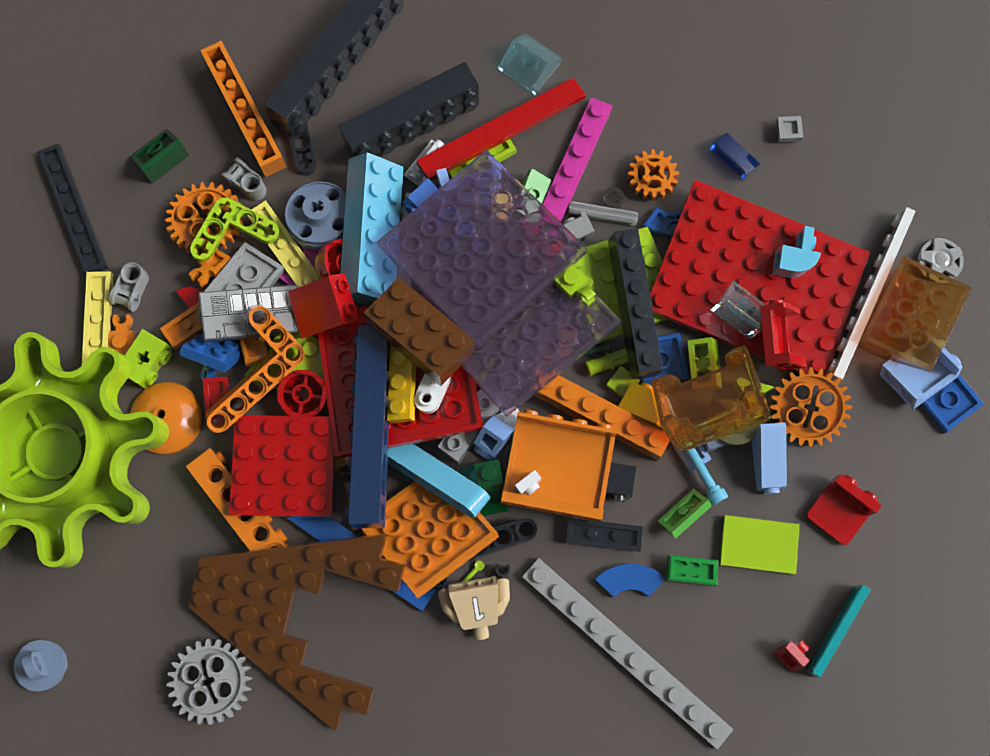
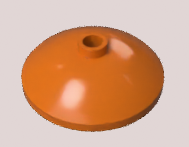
(181, 410)

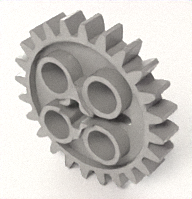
(187, 689)

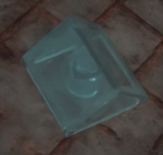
(529, 62)
(740, 310)

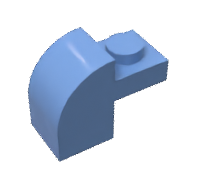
(493, 438)

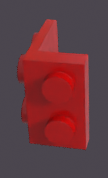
(843, 509)

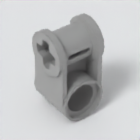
(242, 178)
(129, 288)

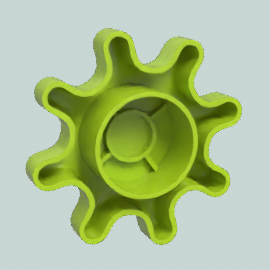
(68, 448)

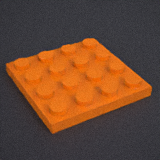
(429, 537)

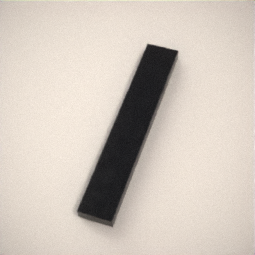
(72, 209)

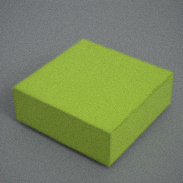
(620, 381)

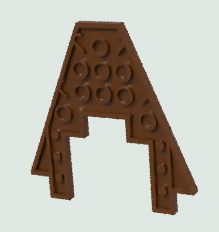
(251, 600)

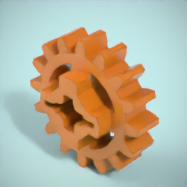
(651, 165)

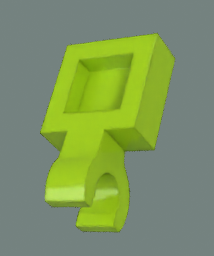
(573, 283)

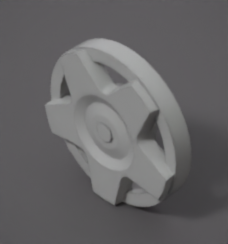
(942, 258)

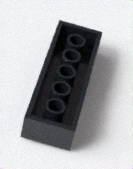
(412, 113)

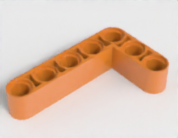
(259, 373)

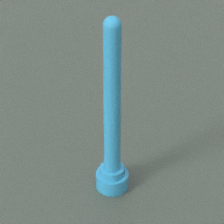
(714, 492)

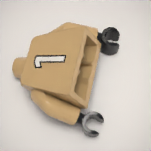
(476, 602)

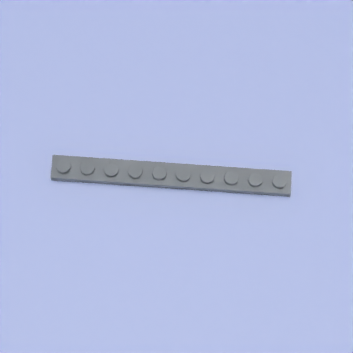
(628, 654)

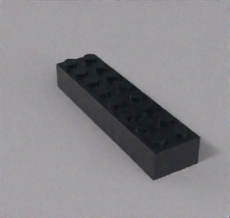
(328, 63)

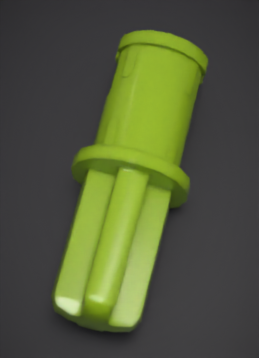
(607, 362)

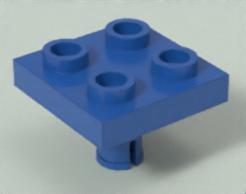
(212, 355)

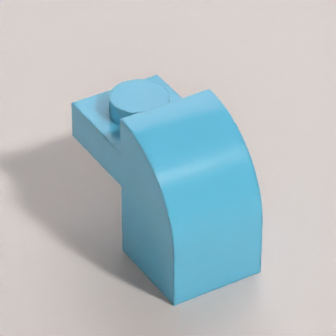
(796, 260)

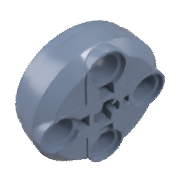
(317, 215)

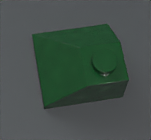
(489, 478)

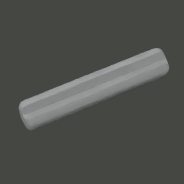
(604, 213)

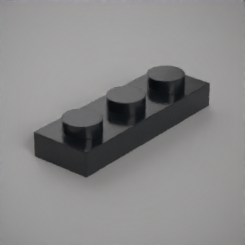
(604, 535)

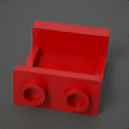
(323, 305)
(776, 336)

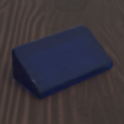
(735, 156)

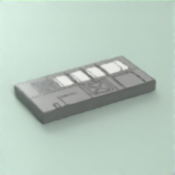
(225, 312)

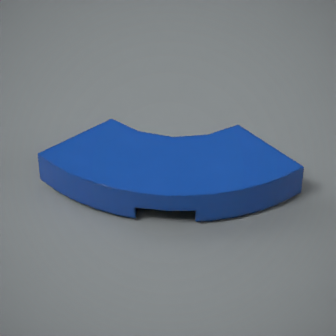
(662, 222)
(630, 577)

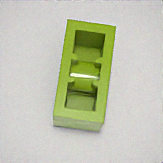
(151, 348)
(703, 356)

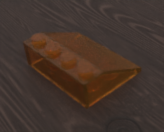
(914, 316)

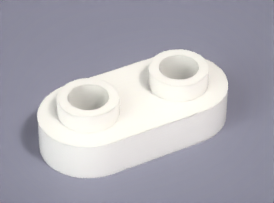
(430, 388)

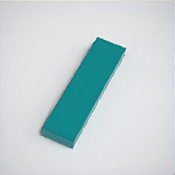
(838, 631)

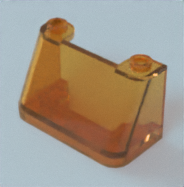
(711, 403)

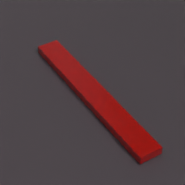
(501, 129)

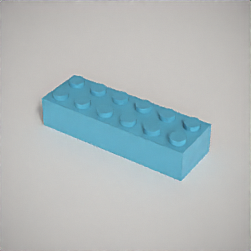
(370, 213)

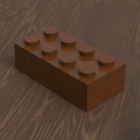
(419, 331)

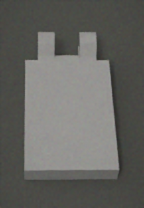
(246, 270)

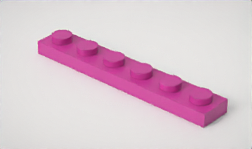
(577, 157)

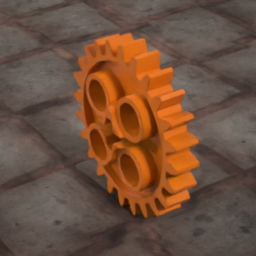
(185, 230)
(833, 412)

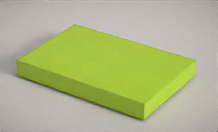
(759, 544)

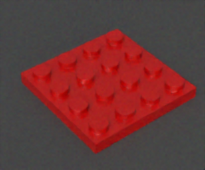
(282, 467)

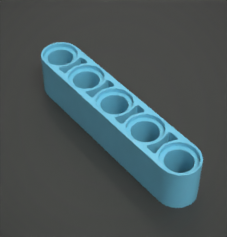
(438, 479)

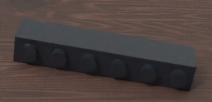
(635, 304)

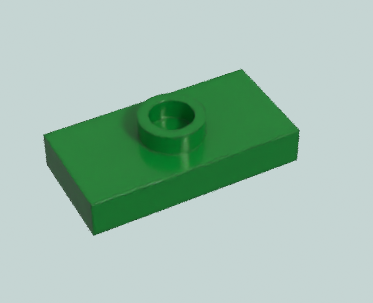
(692, 570)

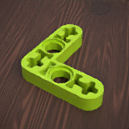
(231, 219)

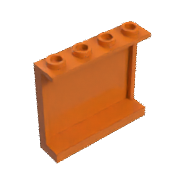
(570, 461)

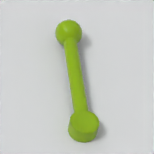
(478, 566)

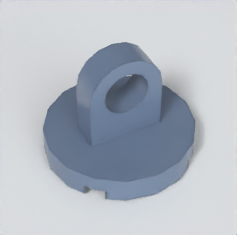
(40, 665)

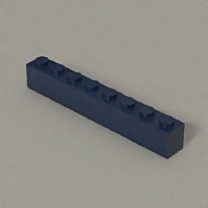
(369, 431)

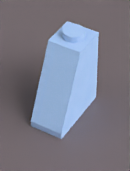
(770, 457)

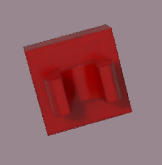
(793, 655)

